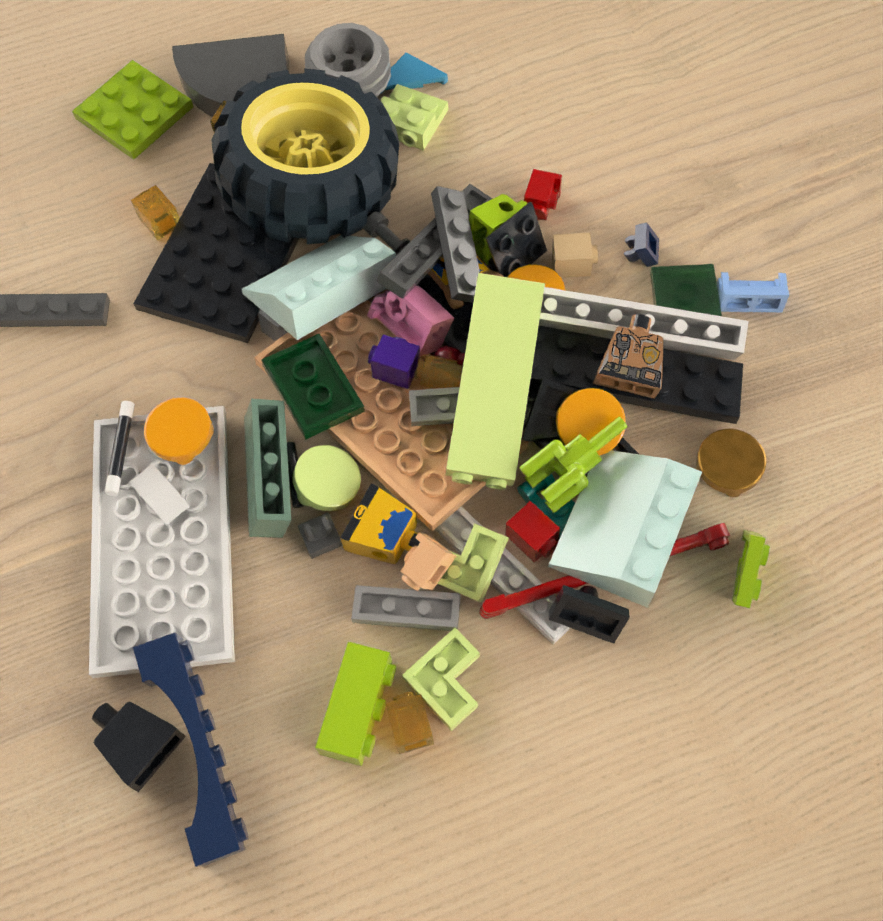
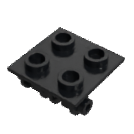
(516, 242)

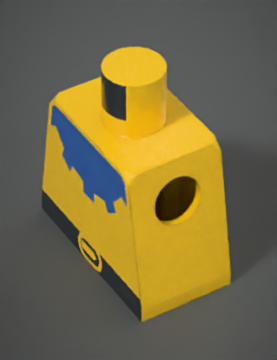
(380, 527)

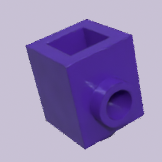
(394, 361)

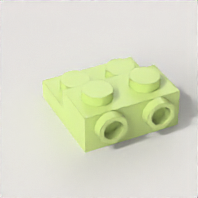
(414, 115)

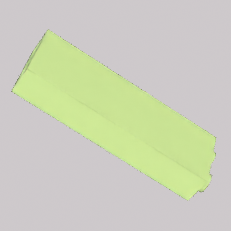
(495, 381)

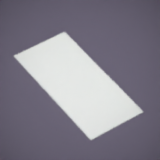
(159, 494)

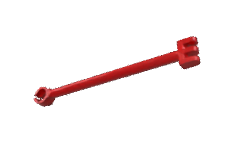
(714, 537)

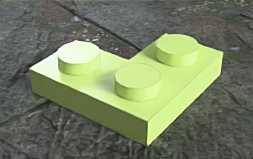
(475, 567)
(436, 677)

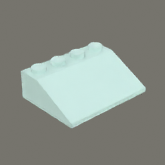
(322, 284)
(626, 524)

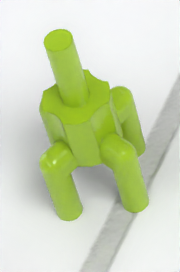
(570, 463)

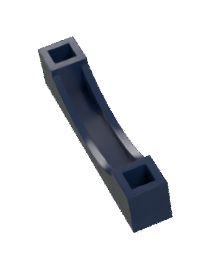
(215, 828)

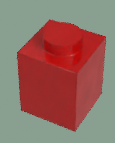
(533, 532)

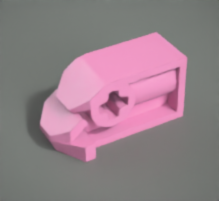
(414, 318)

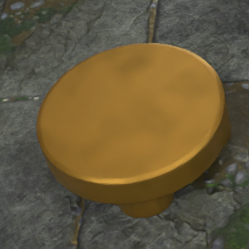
(731, 461)

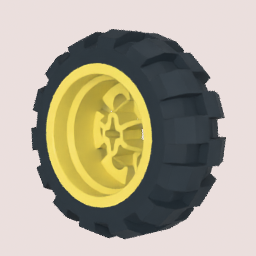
(305, 155)

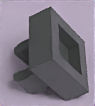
(320, 535)

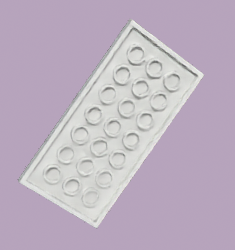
(158, 575)

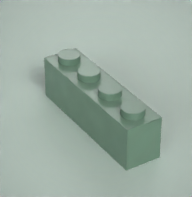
(267, 469)

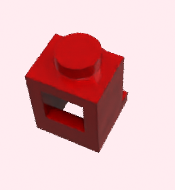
(543, 192)

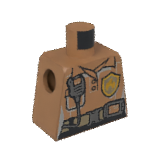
(633, 359)

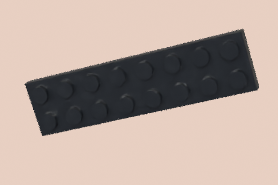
(689, 381)

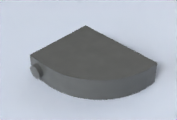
(219, 68)

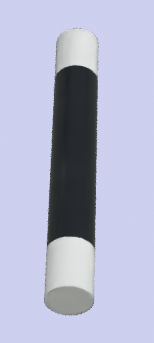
(119, 448)

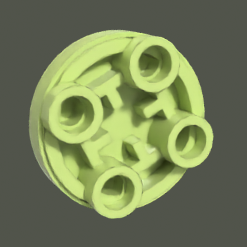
(326, 478)

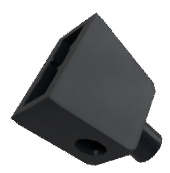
(134, 741)

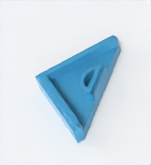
(414, 73)

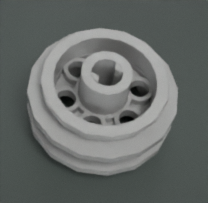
(351, 52)

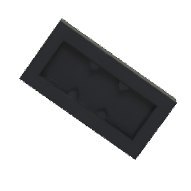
(588, 613)

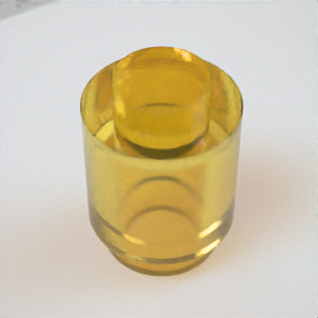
(438, 372)

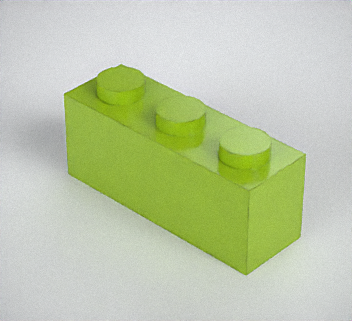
(356, 704)

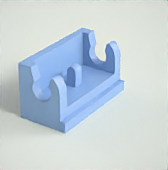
(752, 295)

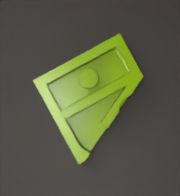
(754, 554)

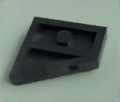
(542, 416)

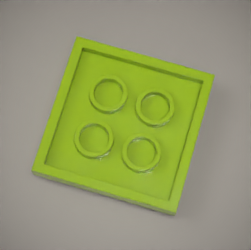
(133, 109)

